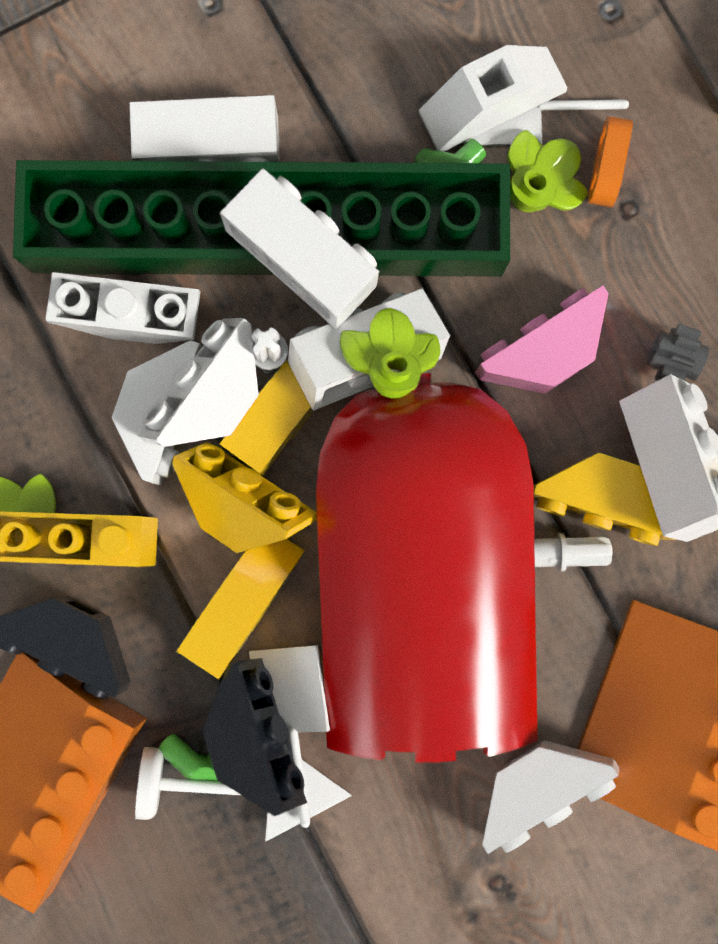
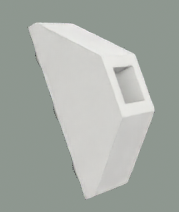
(491, 93)
(123, 308)
(140, 390)
(208, 390)
(541, 788)

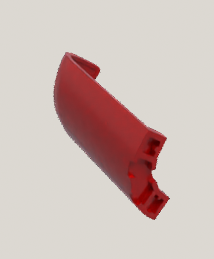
(427, 576)

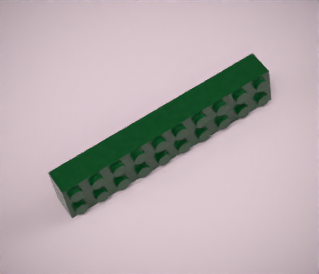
(170, 220)

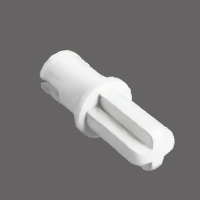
(269, 350)
(566, 552)

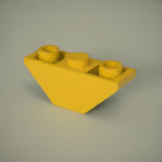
(606, 494)
(237, 501)

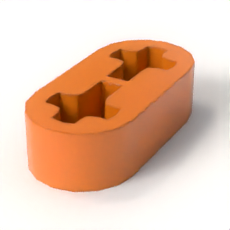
(610, 161)

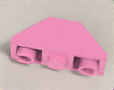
(550, 347)

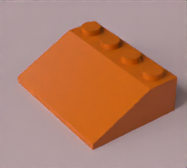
(661, 722)
(54, 772)

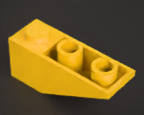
(78, 539)

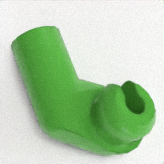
(469, 153)
(186, 760)

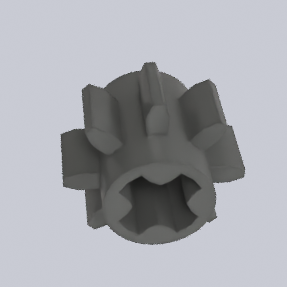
(678, 353)

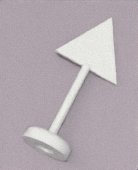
(320, 792)

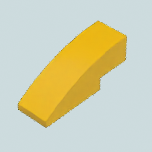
(270, 421)
(239, 605)

